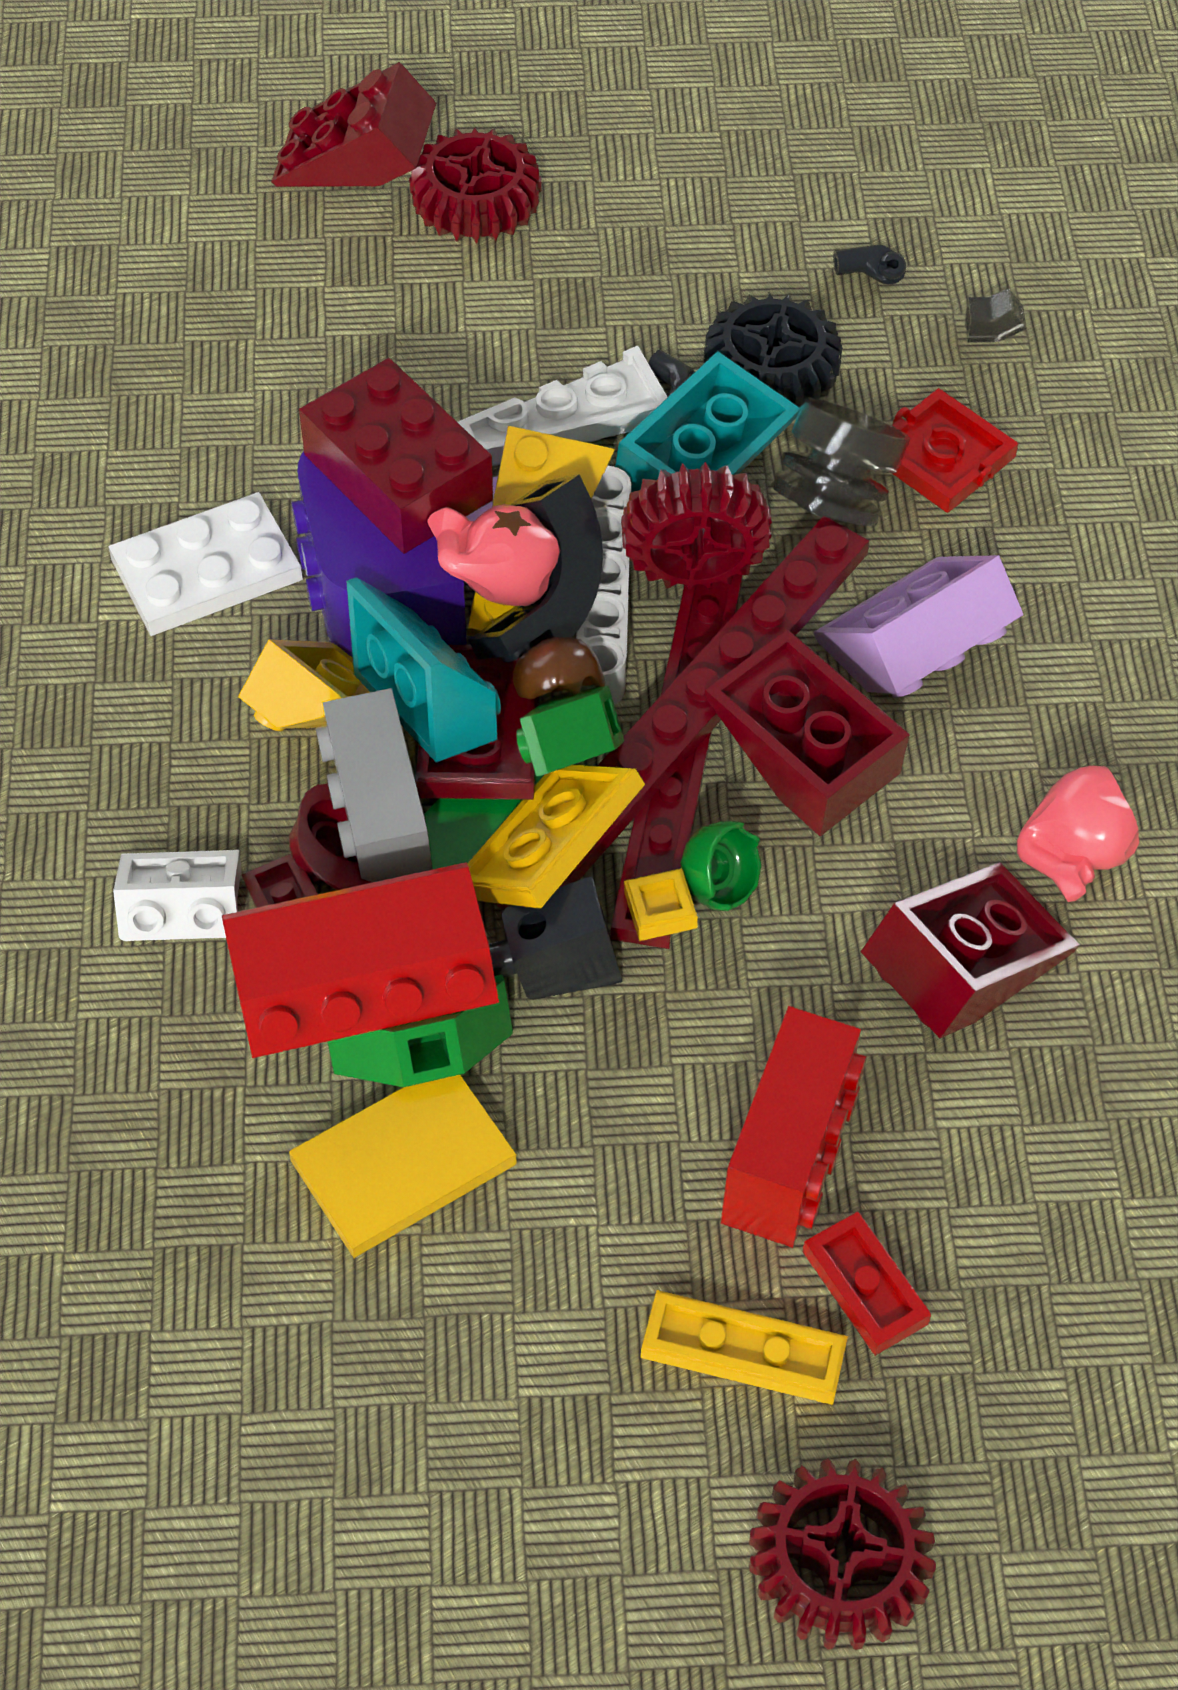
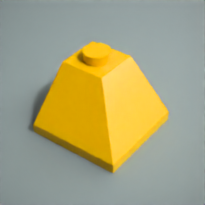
(294, 681)

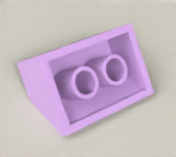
(922, 623)

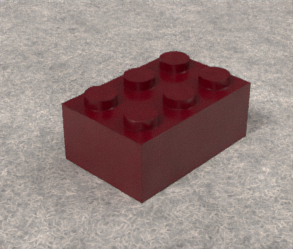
(395, 453)

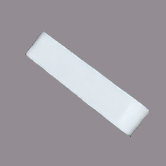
(608, 619)

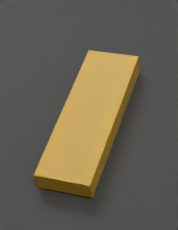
(744, 1347)

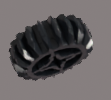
(779, 345)

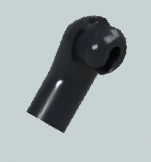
(669, 370)

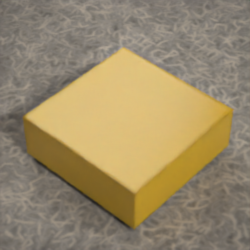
(660, 904)

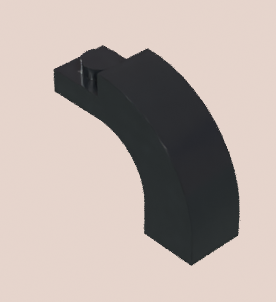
(573, 585)

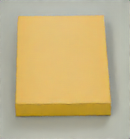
(551, 833)
(401, 1160)

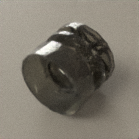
(837, 471)

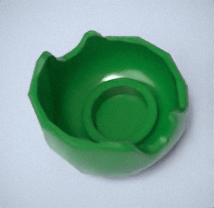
(722, 865)

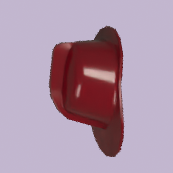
(317, 842)

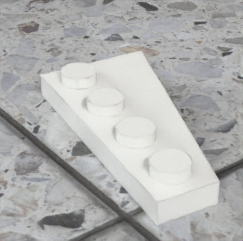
(585, 410)

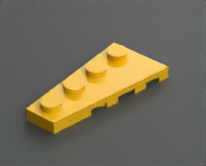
(525, 464)

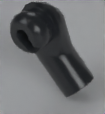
(873, 260)

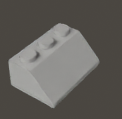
(374, 786)

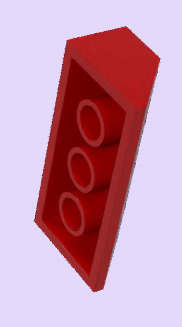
(360, 959)

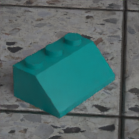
(712, 418)
(432, 686)

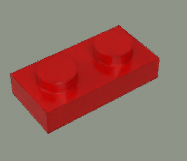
(866, 1283)

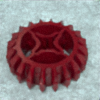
(475, 185)
(696, 526)
(868, 1553)

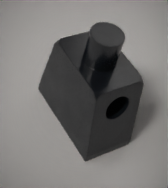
(558, 946)

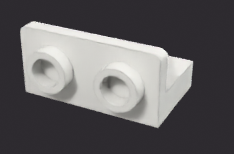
(176, 894)

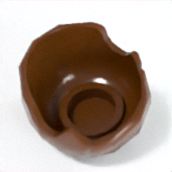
(557, 666)

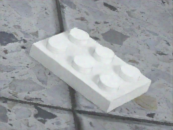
(205, 563)

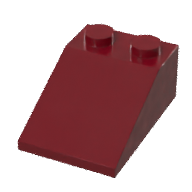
(808, 731)
(966, 947)

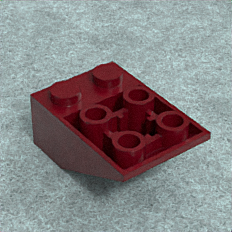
(358, 134)

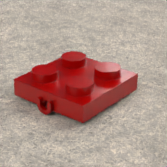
(950, 450)

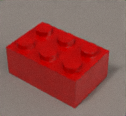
(793, 1128)

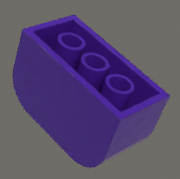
(347, 545)

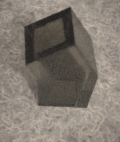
(994, 317)

